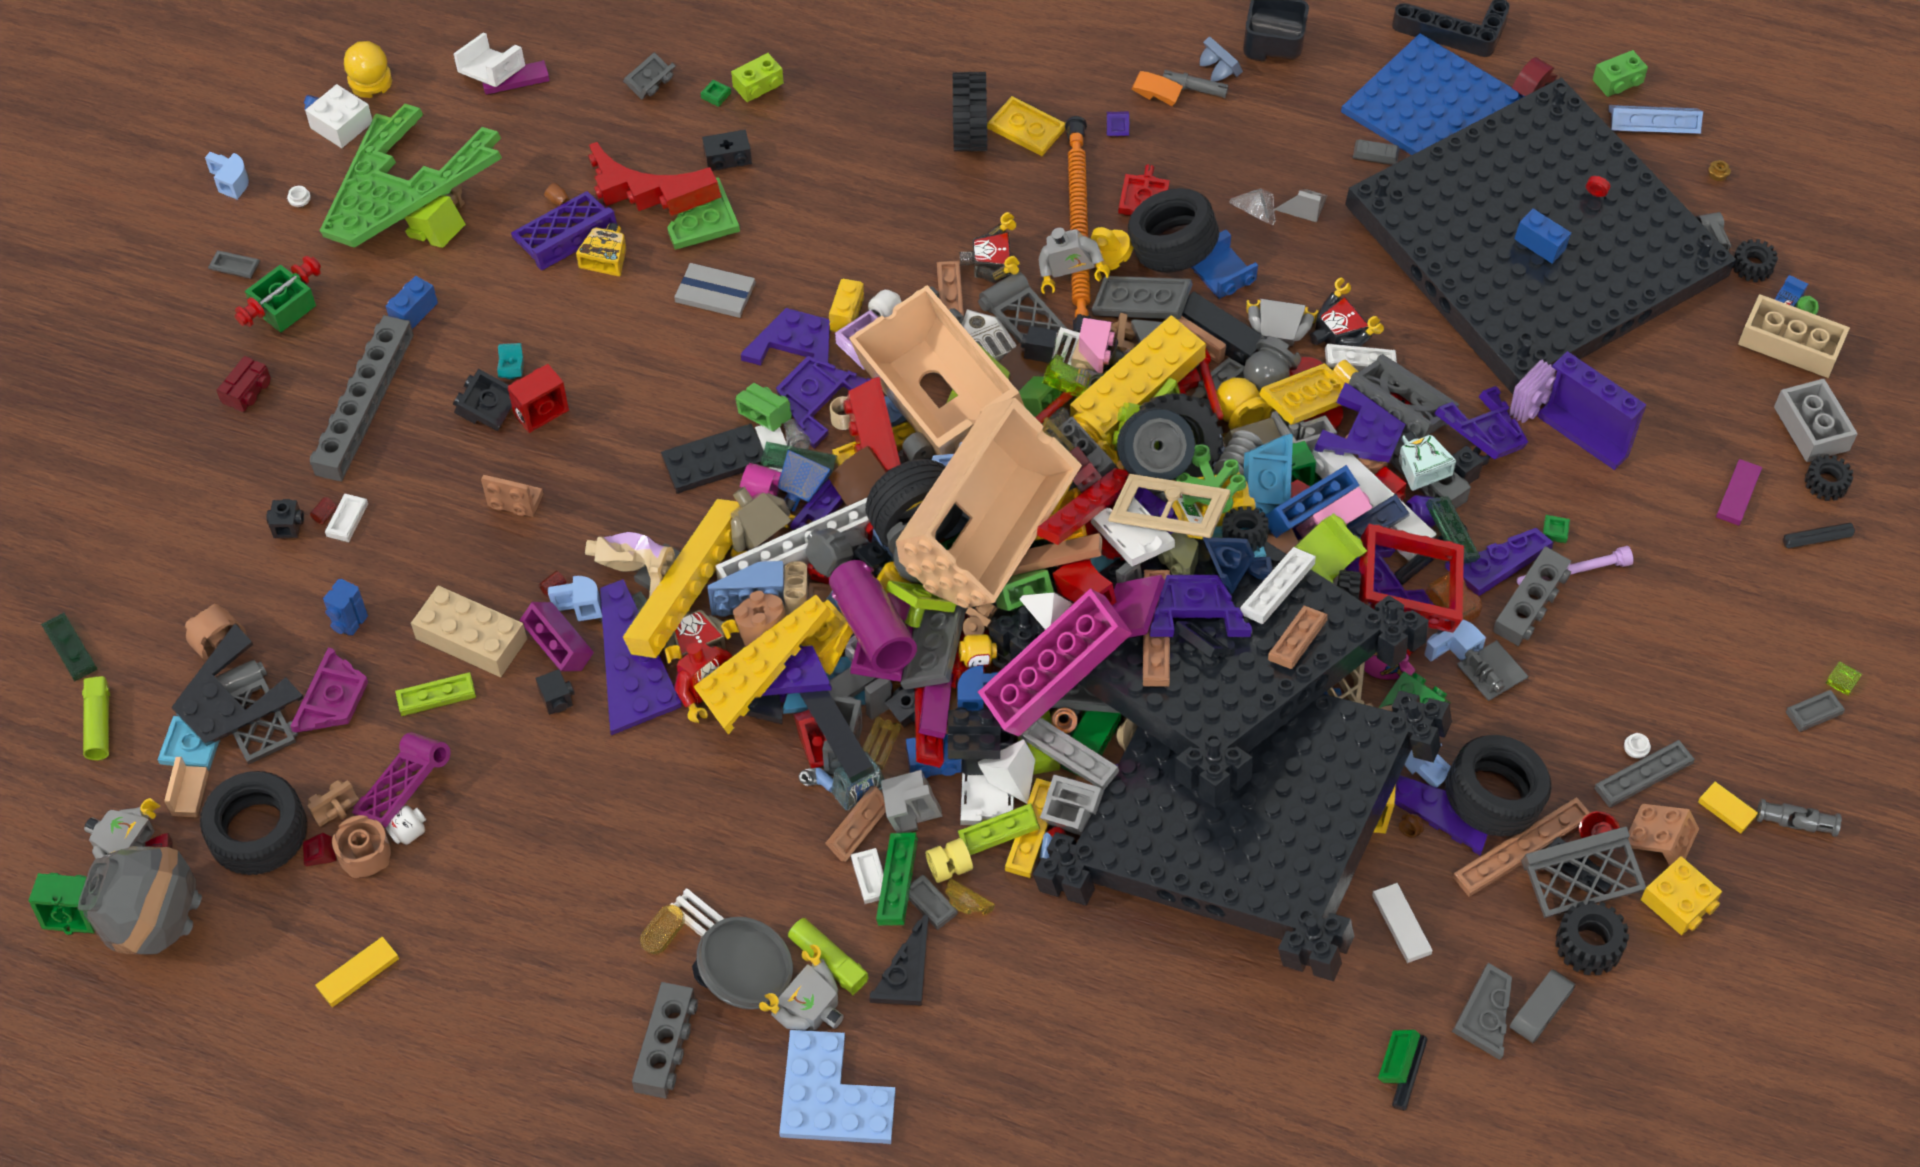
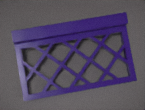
(569, 238)

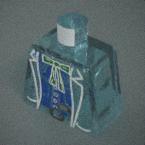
(850, 793)

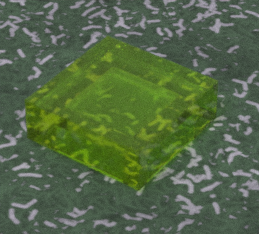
(1843, 678)

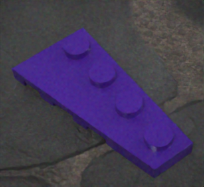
(1503, 560)

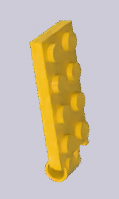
(1308, 391)

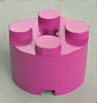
(760, 479)

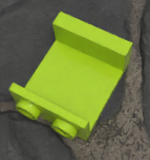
(1332, 545)

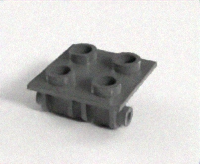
(1492, 670)

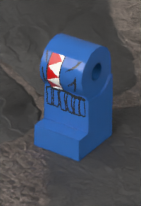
(1791, 291)

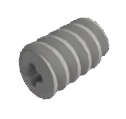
(1241, 442)

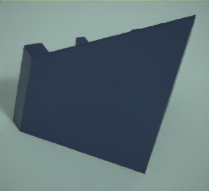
(1230, 558)

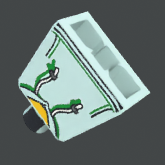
(1424, 460)

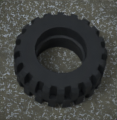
(1198, 417)

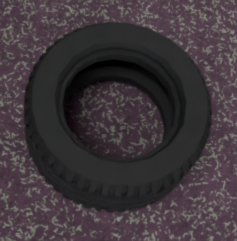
(1179, 249)
(902, 489)
(1514, 762)
(242, 792)

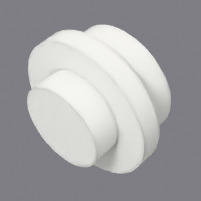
(298, 196)
(1637, 745)

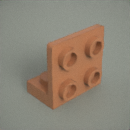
(511, 496)
(1663, 830)

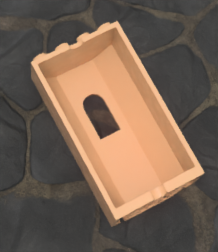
(927, 339)
(1008, 485)

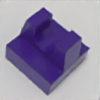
(1117, 123)

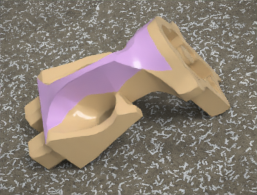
(631, 552)

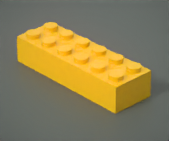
(1142, 372)

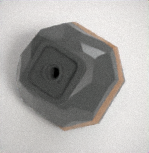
(140, 899)

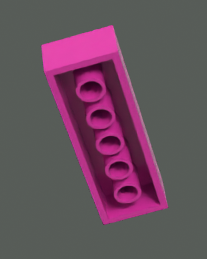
(1054, 662)

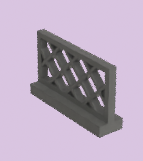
(1580, 849)

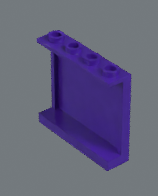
(1592, 411)

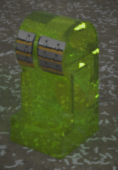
(1066, 377)

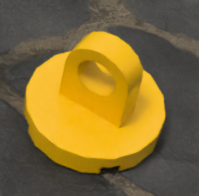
(1114, 246)

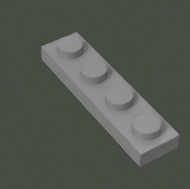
(1070, 753)

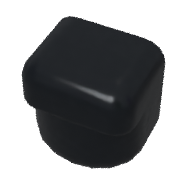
(1275, 29)

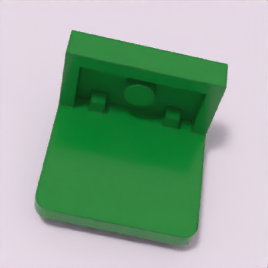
(1415, 685)

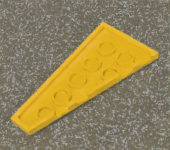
(756, 666)

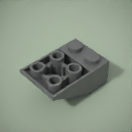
(1079, 437)

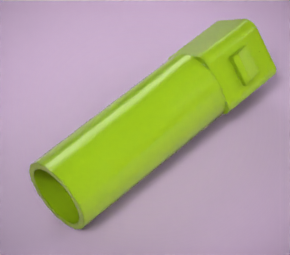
(96, 718)
(844, 969)

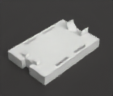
(1133, 542)
(983, 800)

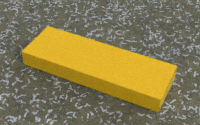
(357, 972)

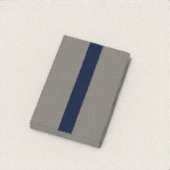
(715, 290)

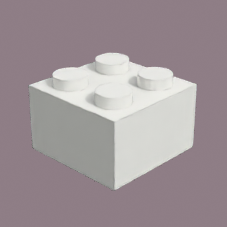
(339, 116)

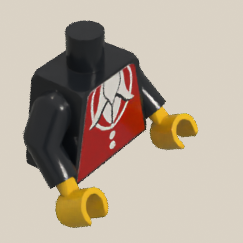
(1341, 323)

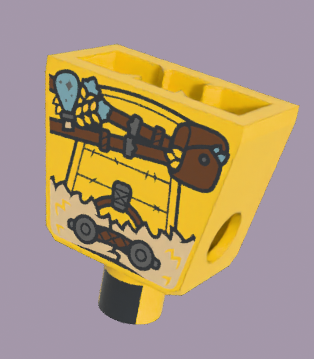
(603, 250)

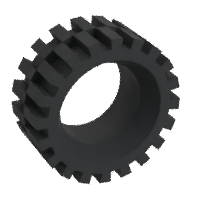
(969, 111)

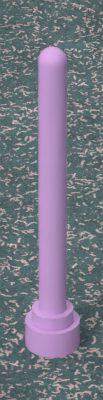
(1622, 556)

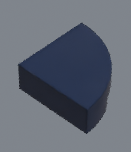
(1260, 567)

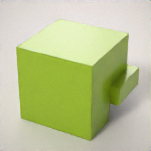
(435, 221)

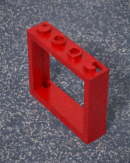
(1423, 546)

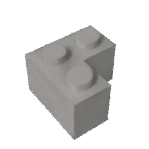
(1303, 431)

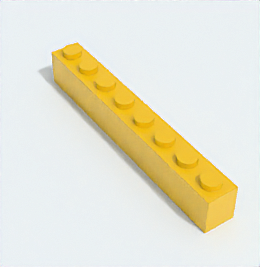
(682, 582)

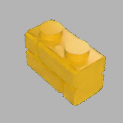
(846, 304)

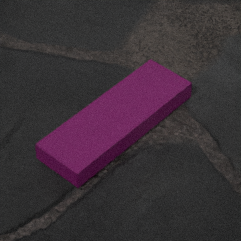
(528, 75)
(1739, 492)
(935, 709)

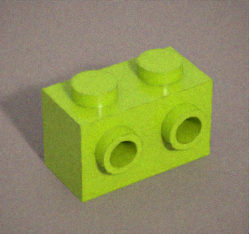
(757, 77)

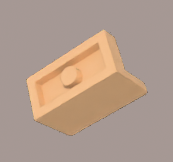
(186, 789)

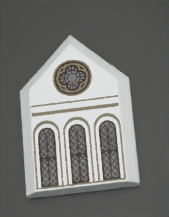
(988, 333)

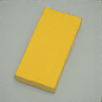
(1728, 807)

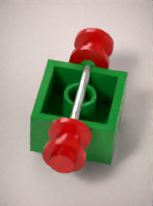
(280, 296)

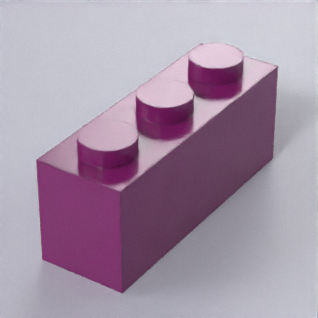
(556, 636)

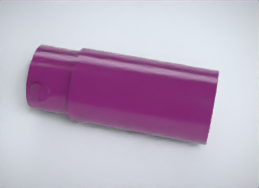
(872, 617)

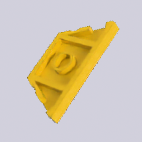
(830, 638)

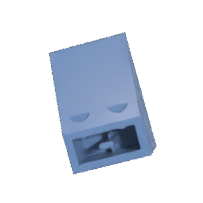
(734, 589)

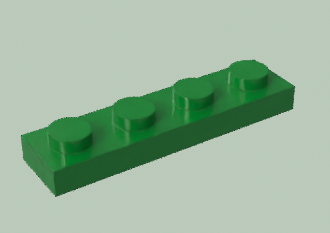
(897, 879)

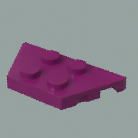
(331, 695)

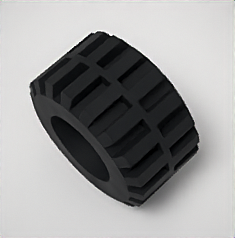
(1595, 919)

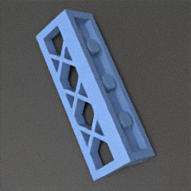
(1656, 119)

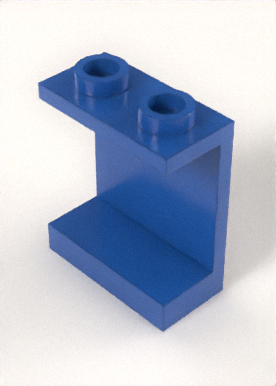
(1224, 269)

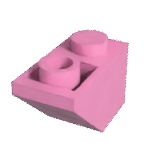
(1094, 342)

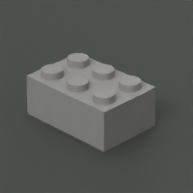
(1815, 420)

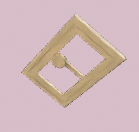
(1173, 491)

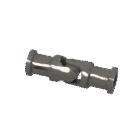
(1802, 818)

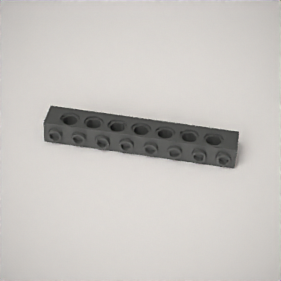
(361, 398)

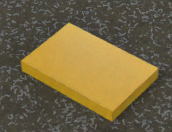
(1026, 126)

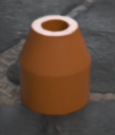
(556, 194)

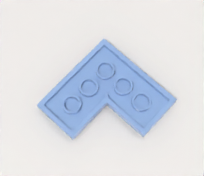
(820, 1105)

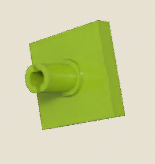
(919, 600)

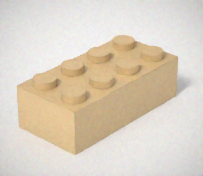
(1793, 336)
(469, 631)

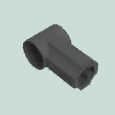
(1715, 225)

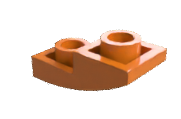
(1152, 85)

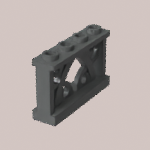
(1386, 376)

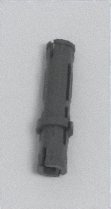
(1197, 84)

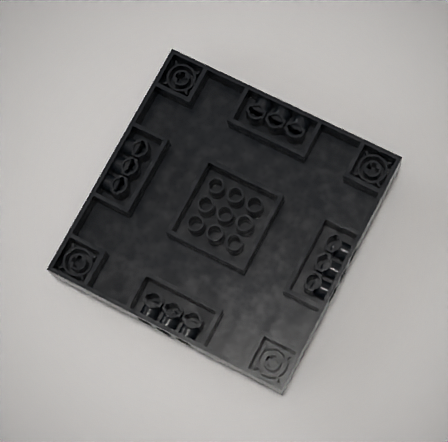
(1456, 214)

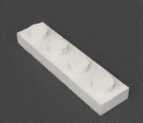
(1278, 585)

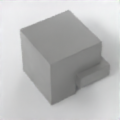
(909, 801)
(1070, 804)

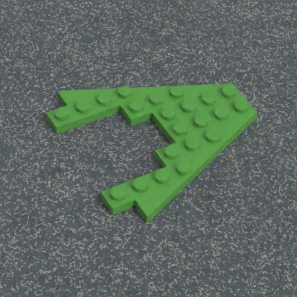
(375, 200)

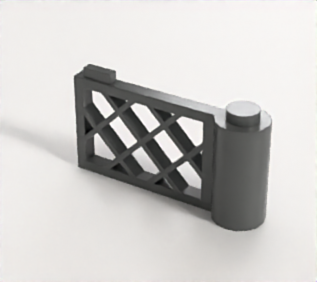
(1006, 295)
(243, 682)

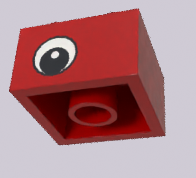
(538, 398)

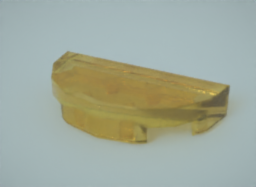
(966, 899)

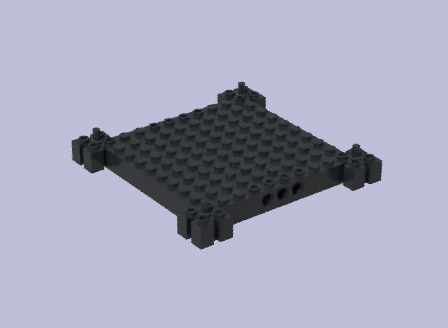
(1234, 702)
(1272, 850)

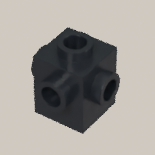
(285, 518)
(873, 556)
(903, 705)

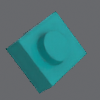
(510, 361)

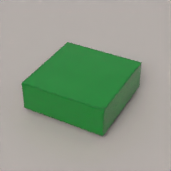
(715, 93)
(1556, 528)

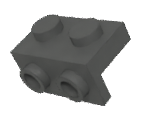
(648, 75)

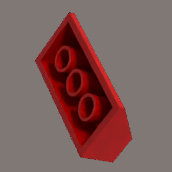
(871, 422)

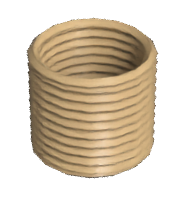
(839, 421)

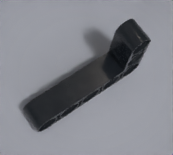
(1454, 32)

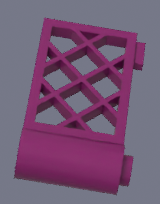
(418, 753)

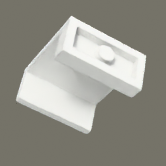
(487, 64)

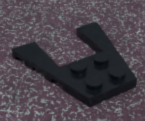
(212, 710)

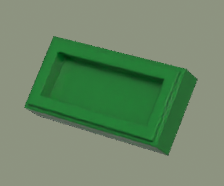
(1399, 1056)

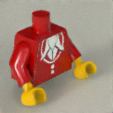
(692, 669)

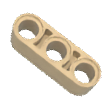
(795, 585)

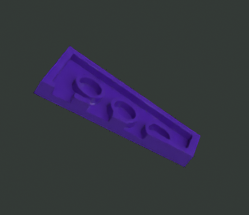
(1435, 808)

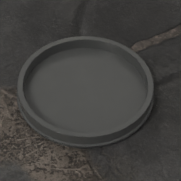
(744, 962)

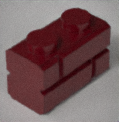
(244, 384)

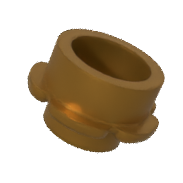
(1719, 170)

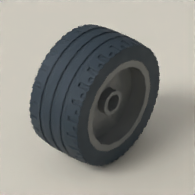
(1137, 442)

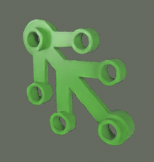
(1231, 467)

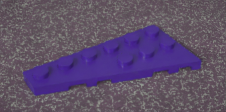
(635, 684)

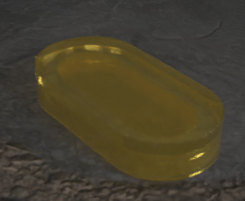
(662, 929)

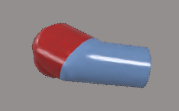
(1047, 837)

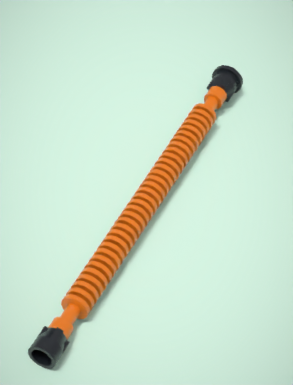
(1078, 212)

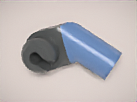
(816, 776)

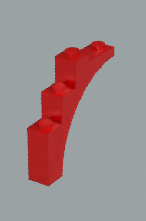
(674, 192)
(1078, 577)

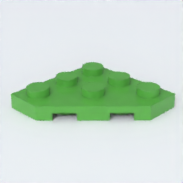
(704, 222)

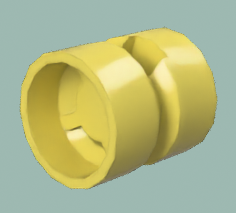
(954, 854)

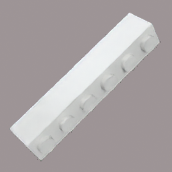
(1328, 462)

